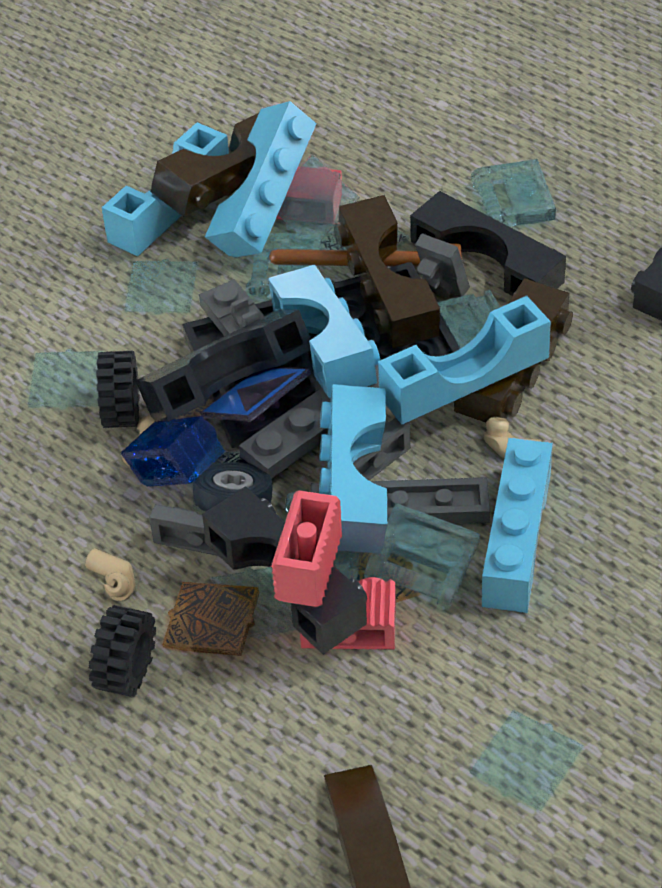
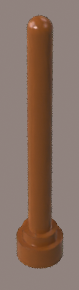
(336, 257)

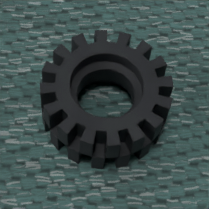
(117, 389)
(122, 650)

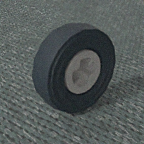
(227, 478)

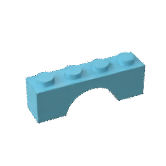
(247, 216)
(139, 218)
(507, 343)
(340, 349)
(355, 428)
(516, 525)

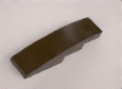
(365, 829)

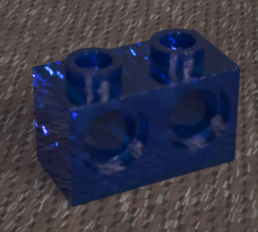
(173, 451)

